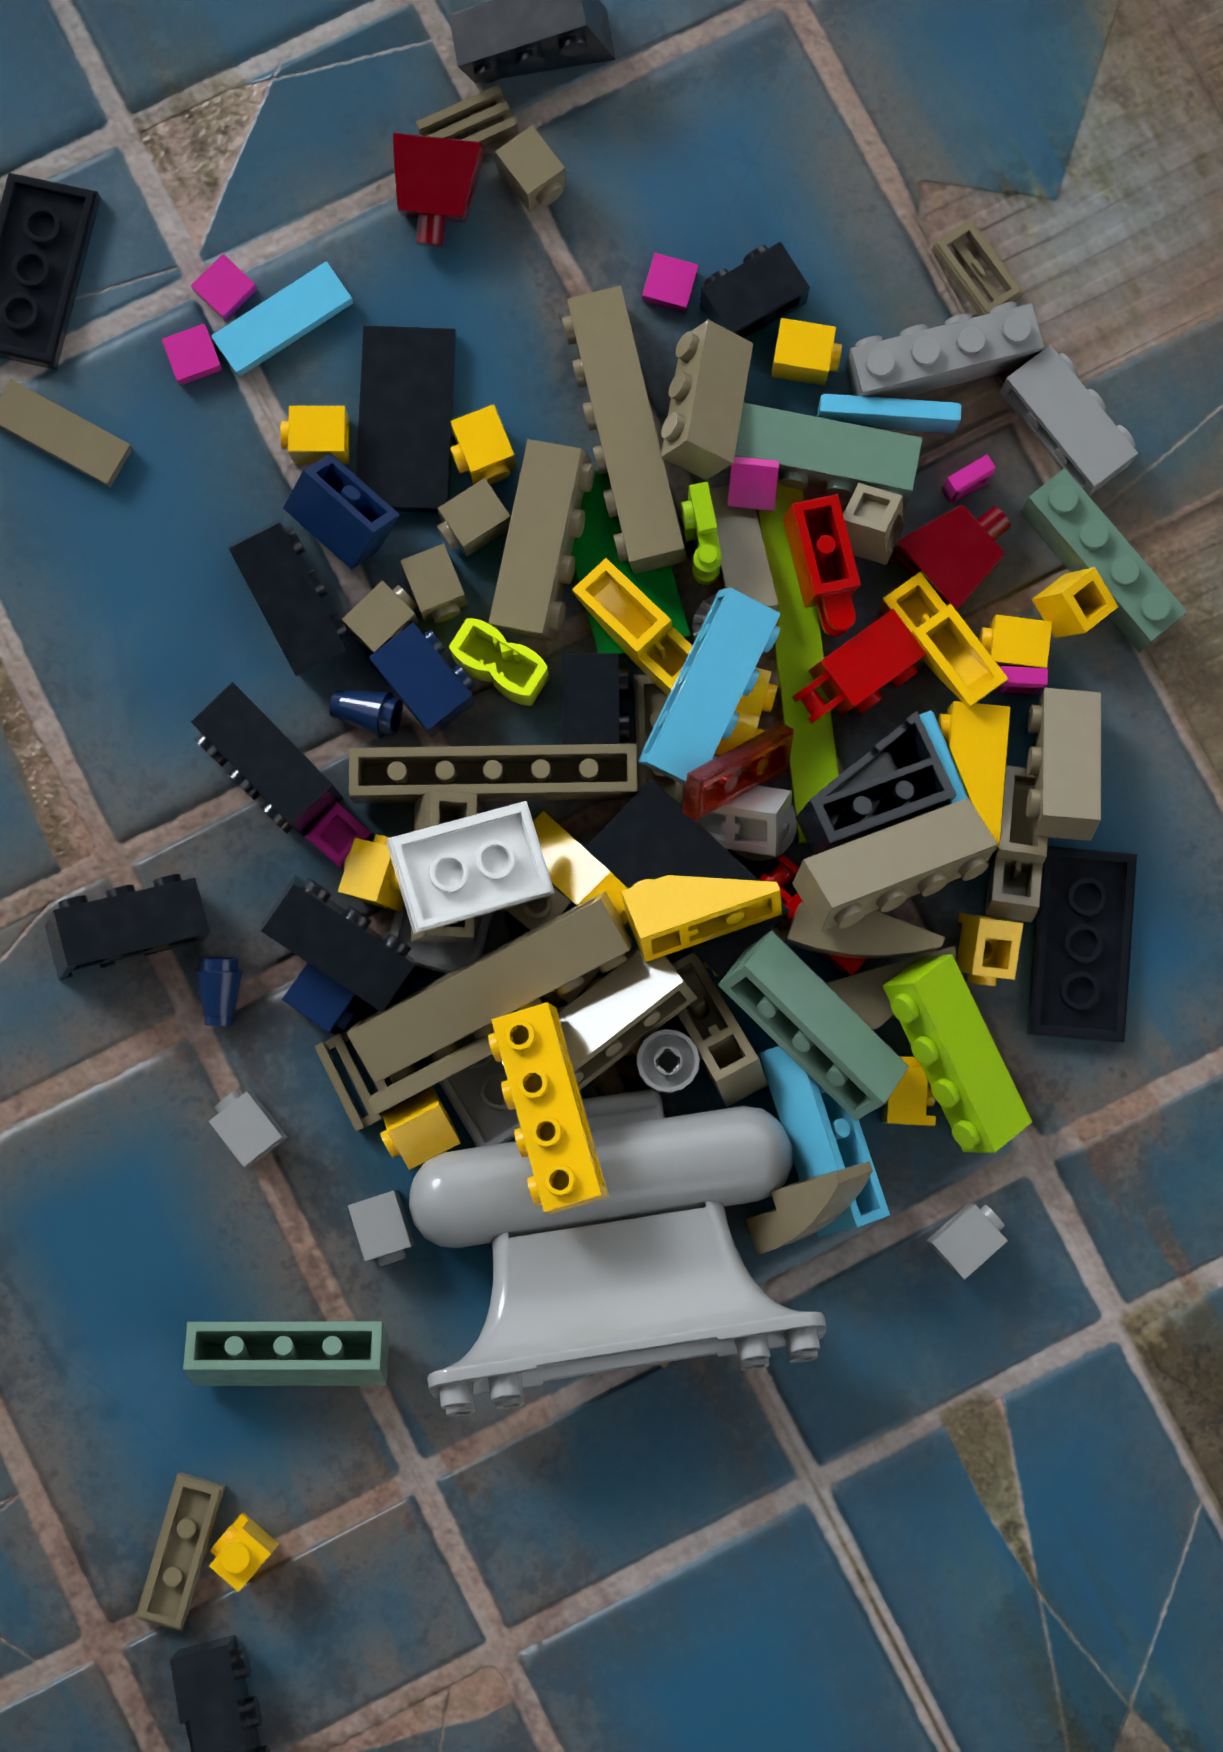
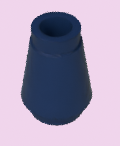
(368, 710)
(219, 989)

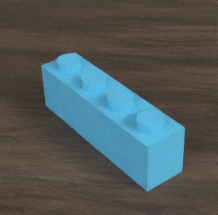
(711, 685)
(821, 1136)

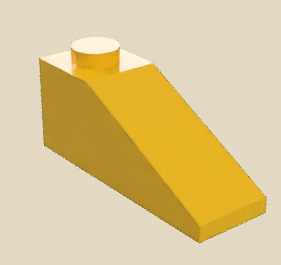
(979, 750)
(575, 869)
(690, 910)

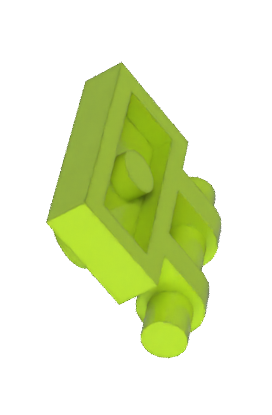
(701, 527)

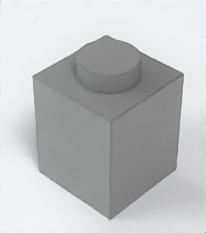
(247, 1127)
(382, 1227)
(968, 1239)

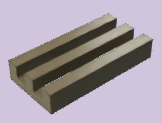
(466, 107)
(962, 279)
(338, 1042)

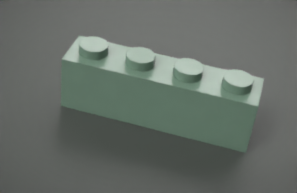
(828, 452)
(1088, 539)
(814, 1026)
(286, 1353)

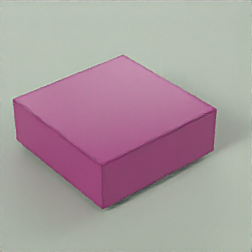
(670, 282)
(224, 287)
(192, 354)
(968, 479)
(753, 483)
(1023, 680)
(336, 834)

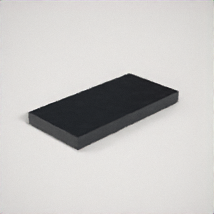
(41, 264)
(407, 415)
(657, 840)
(1082, 945)

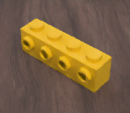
(548, 1109)

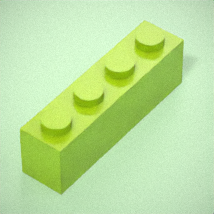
(957, 1054)

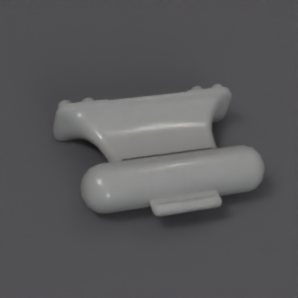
(621, 1276)

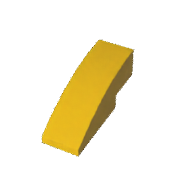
(634, 623)
(949, 643)

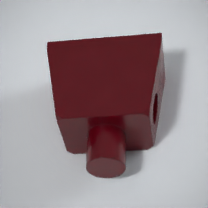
(435, 181)
(955, 552)

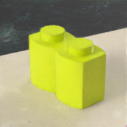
(510, 666)

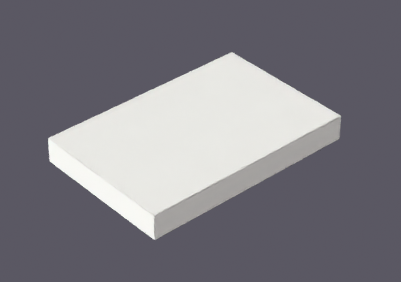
(469, 867)

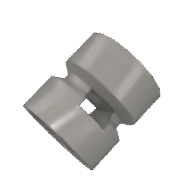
(667, 1061)

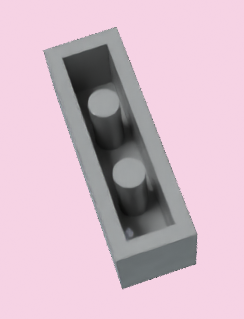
(1069, 419)

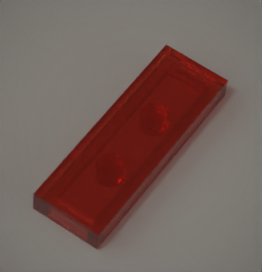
(737, 771)

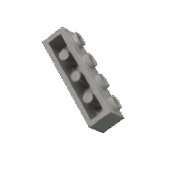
(945, 354)

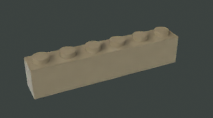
(626, 431)
(494, 772)
(491, 987)

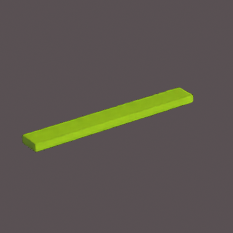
(796, 652)

